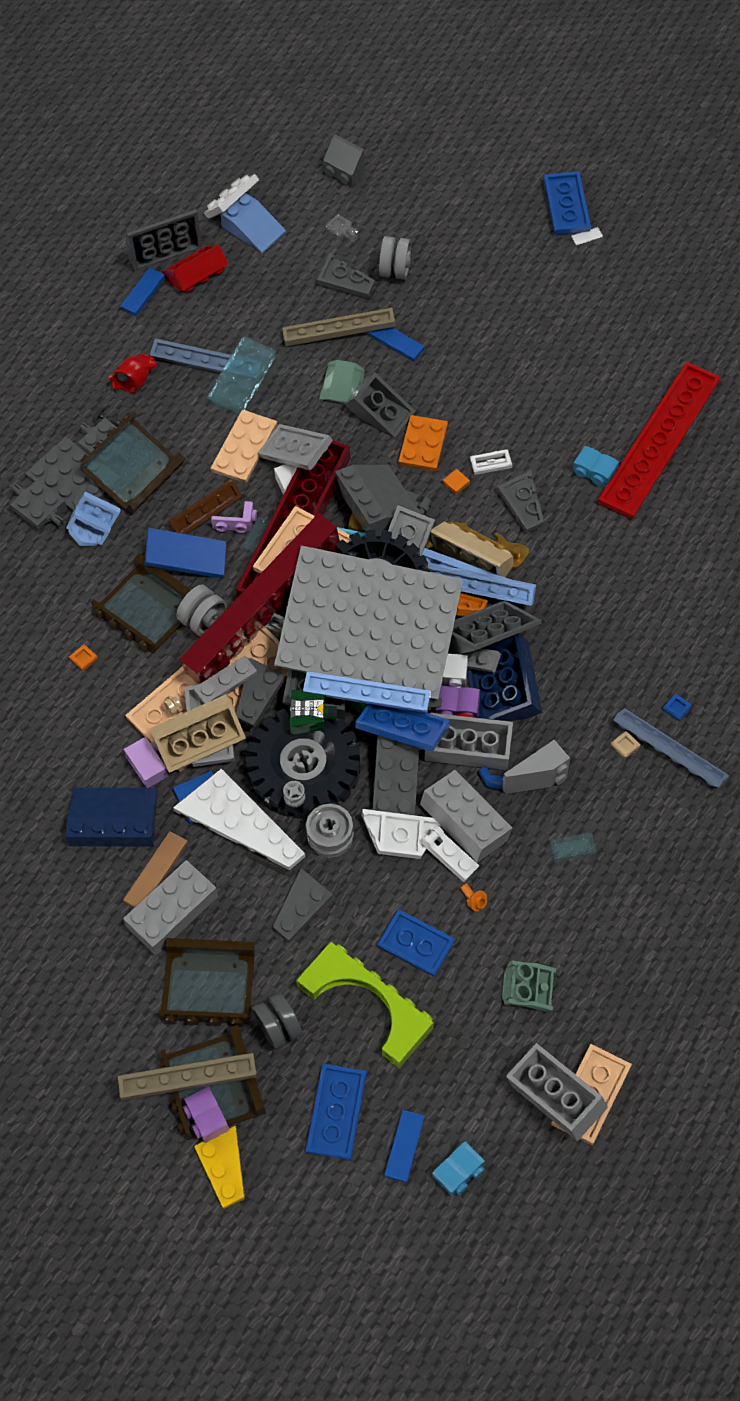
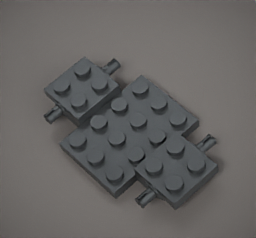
(59, 479)

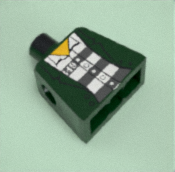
(309, 712)

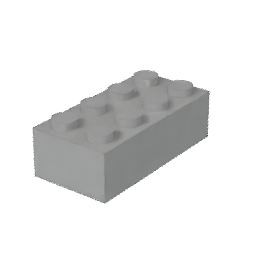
(474, 743)
(465, 816)
(170, 907)
(557, 1092)

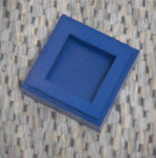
(677, 707)

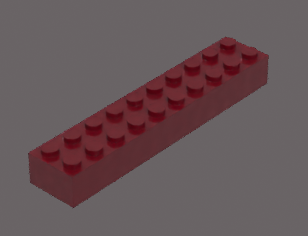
(307, 490)
(255, 605)

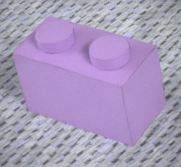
(146, 762)

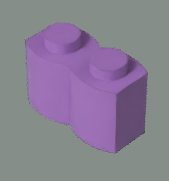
(459, 700)
(206, 1115)

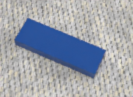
(142, 292)
(398, 342)
(404, 1146)

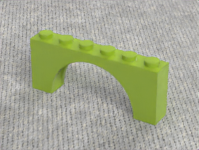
(337, 968)

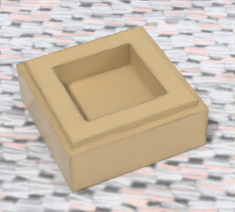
(625, 744)

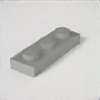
(225, 680)

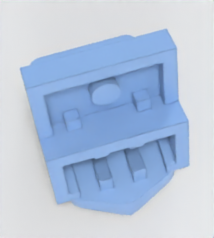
(92, 520)

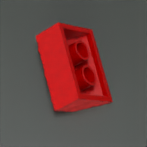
(196, 267)

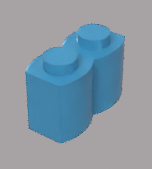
(595, 466)
(459, 1169)

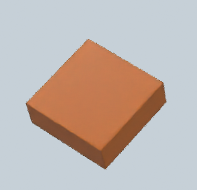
(456, 481)
(83, 657)

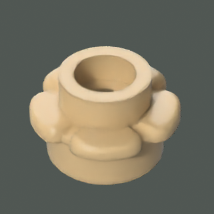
(172, 705)

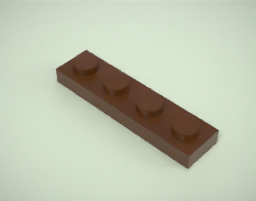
(205, 508)

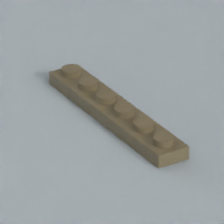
(338, 326)
(187, 1076)

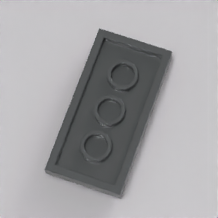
(395, 777)

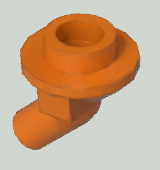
(475, 900)

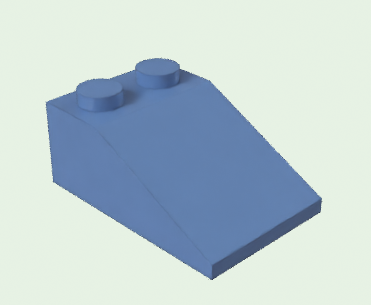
(251, 223)

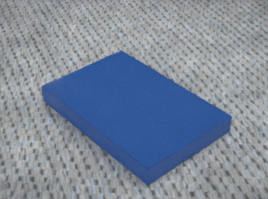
(416, 943)

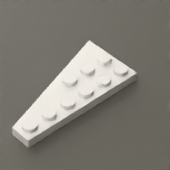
(234, 815)

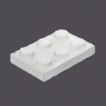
(229, 196)

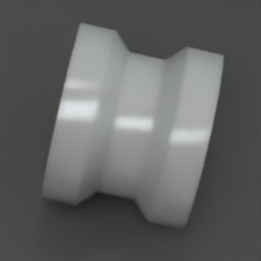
(291, 789)

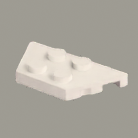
(398, 833)

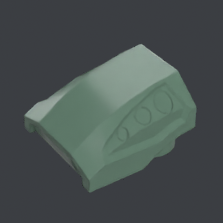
(341, 381)
(528, 985)

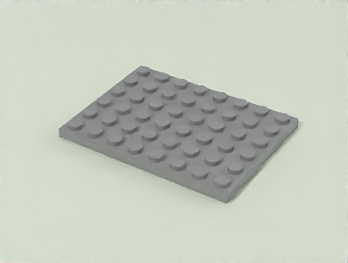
(368, 621)

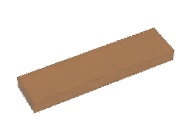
(156, 869)

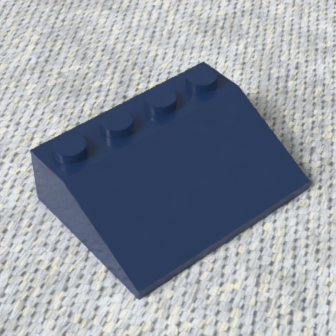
(513, 688)
(112, 817)

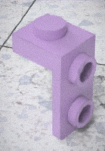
(238, 524)

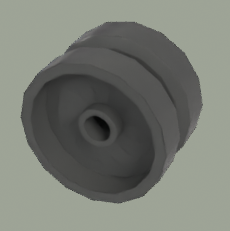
(279, 1019)

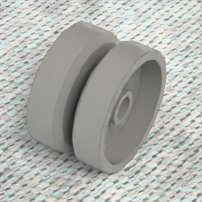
(394, 257)
(200, 609)
(330, 830)

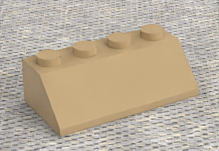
(471, 550)
(197, 733)

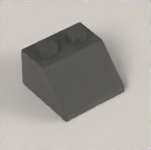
(344, 161)

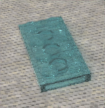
(241, 375)

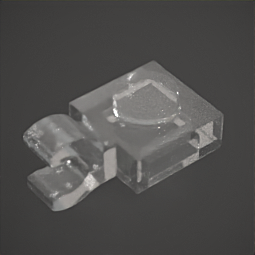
(341, 226)

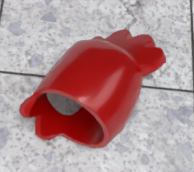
(136, 369)

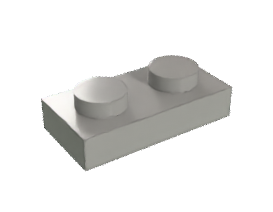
(483, 660)

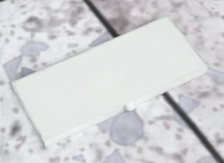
(587, 236)

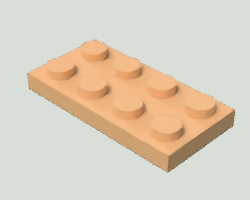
(242, 446)
(605, 1075)

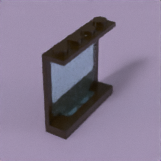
(130, 464)
(144, 605)
(208, 982)
(236, 1099)

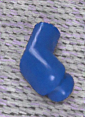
(489, 780)

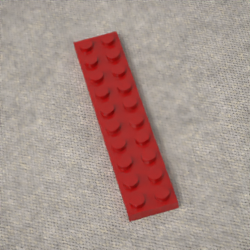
(659, 440)

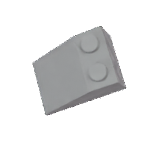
(538, 771)

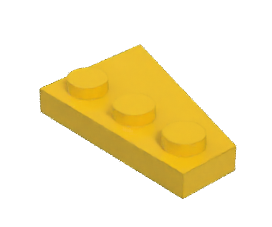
(223, 1167)

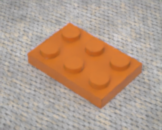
(423, 443)

